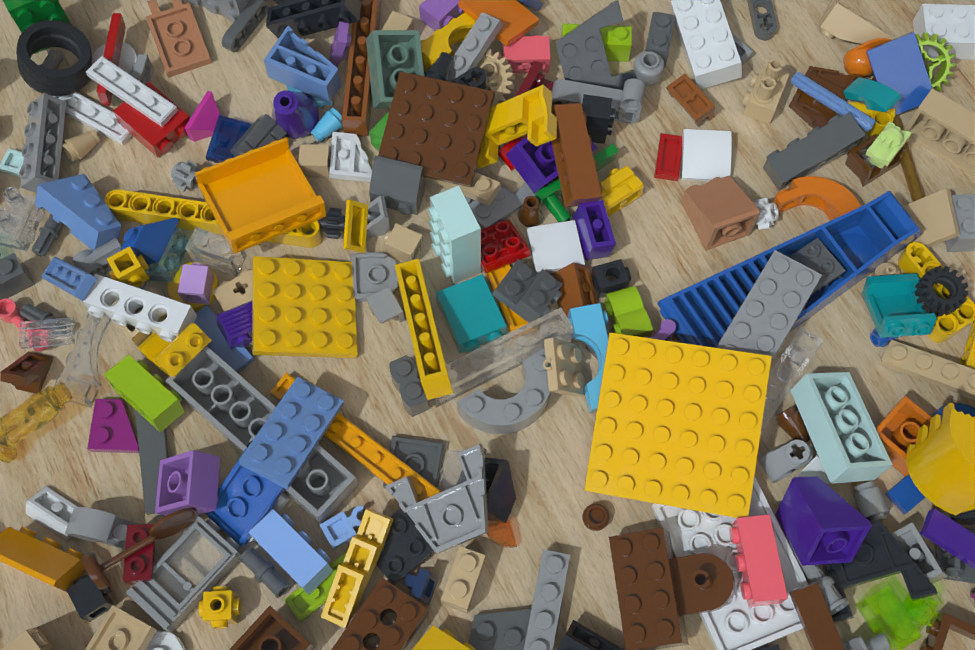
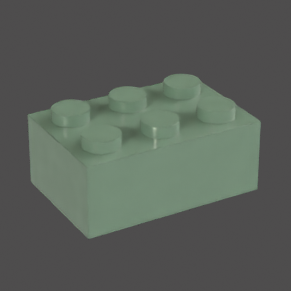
(388, 55)

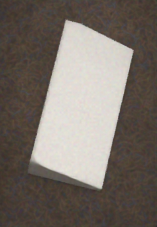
(50, 511)

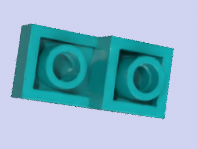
(874, 94)

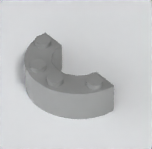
(514, 413)

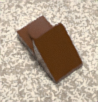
(27, 372)

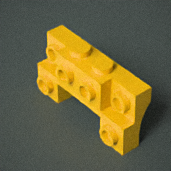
(516, 117)

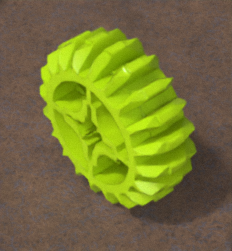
(942, 60)

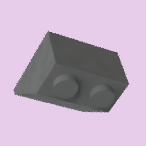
(399, 183)

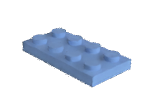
(291, 433)

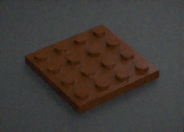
(437, 127)

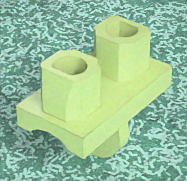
(887, 145)

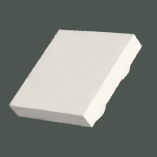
(554, 246)

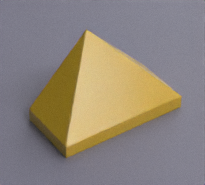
(355, 226)

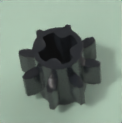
(333, 223)

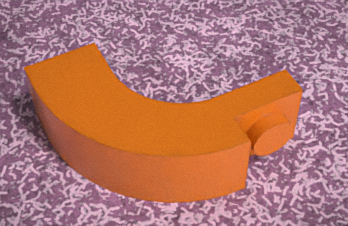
(817, 192)

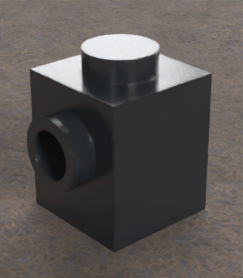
(89, 599)

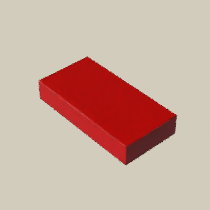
(668, 157)

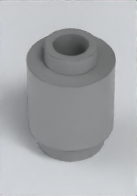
(871, 501)

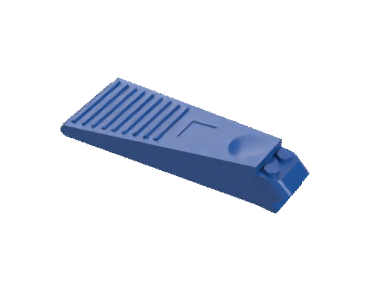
(856, 240)

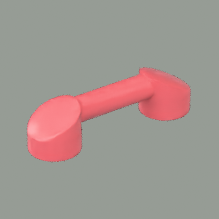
(11, 314)

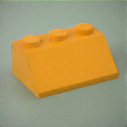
(40, 558)

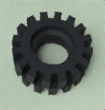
(950, 282)

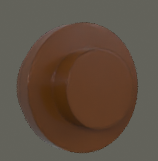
(595, 517)

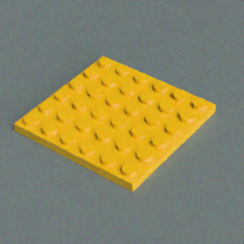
(678, 424)

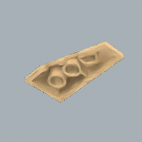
(848, 25)

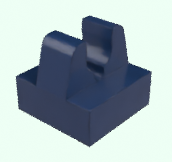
(421, 585)

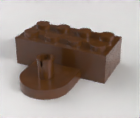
(661, 589)

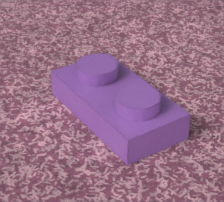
(340, 44)

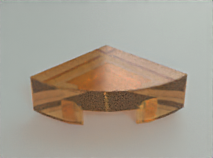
(502, 534)

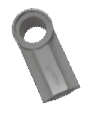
(96, 261)

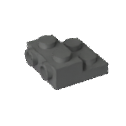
(528, 291)

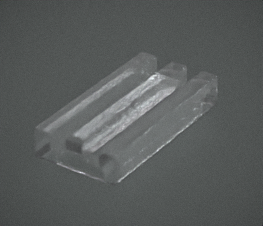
(65, 338)

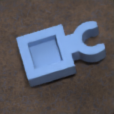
(341, 528)

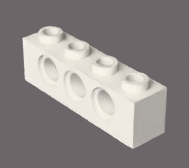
(130, 299)

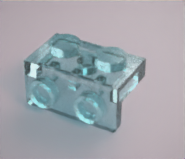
(171, 258)

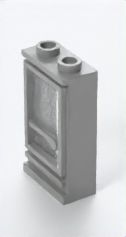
(185, 572)

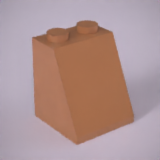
(719, 211)

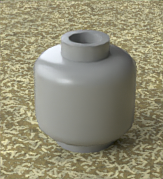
(648, 67)

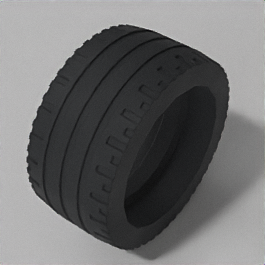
(60, 35)

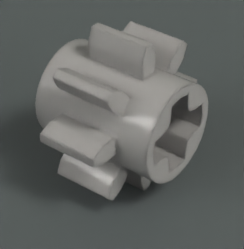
(184, 175)

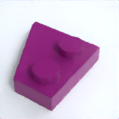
(111, 428)

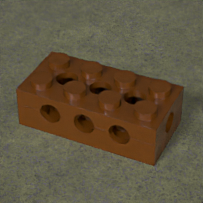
(368, 620)

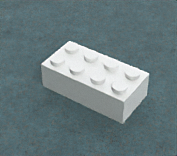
(950, 22)
(706, 41)

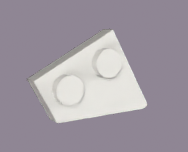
(348, 158)

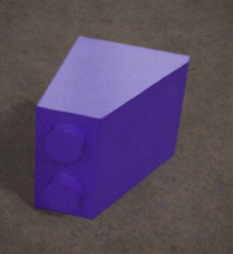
(820, 523)

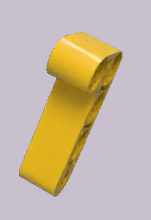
(918, 255)

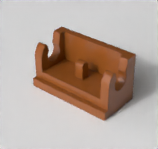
(691, 99)

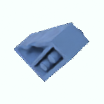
(301, 67)
(80, 208)

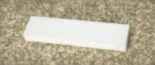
(132, 91)
(95, 117)

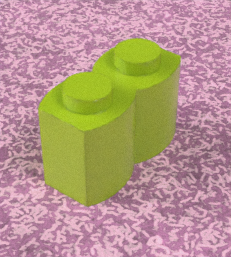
(628, 313)

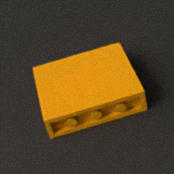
(259, 195)

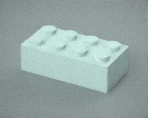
(455, 235)
(840, 427)

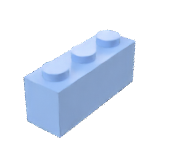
(292, 550)

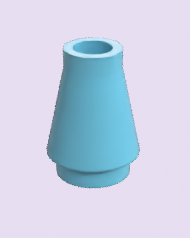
(329, 123)

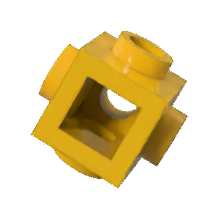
(128, 268)
(229, 609)

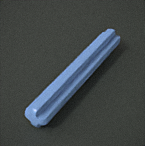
(831, 100)

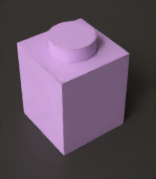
(195, 283)

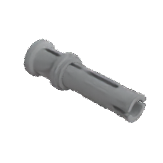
(832, 597)

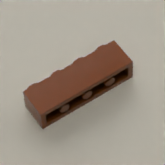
(574, 156)

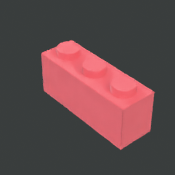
(758, 561)

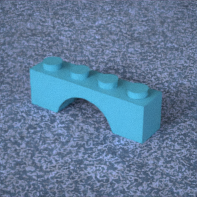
(590, 327)

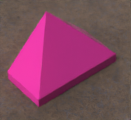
(203, 119)

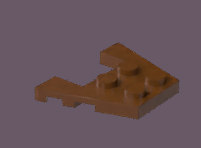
(810, 109)

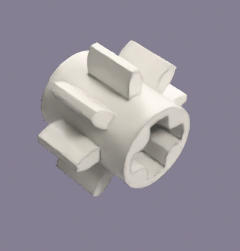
(768, 213)

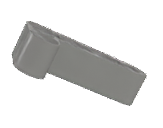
(626, 101)

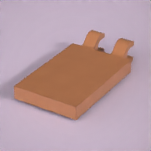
(177, 38)

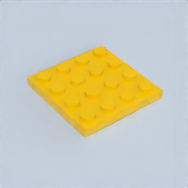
(303, 308)

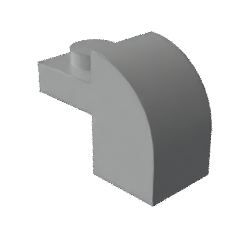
(98, 526)

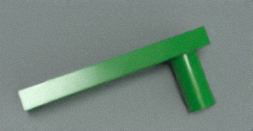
(549, 194)

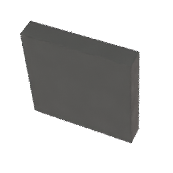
(419, 455)

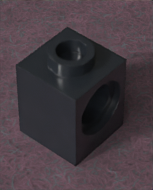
(603, 284)

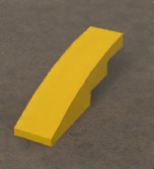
(357, 568)

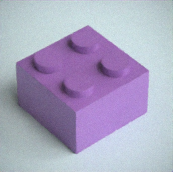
(188, 482)

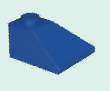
(150, 239)

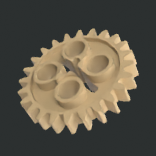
(501, 77)

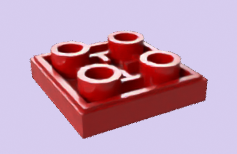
(501, 246)

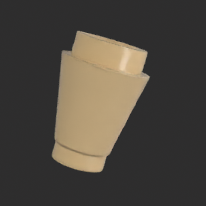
(80, 145)

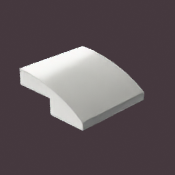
(705, 154)

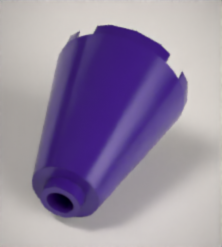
(295, 113)

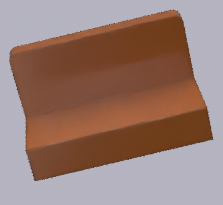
(576, 287)

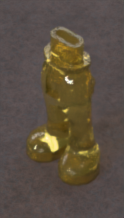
(37, 411)

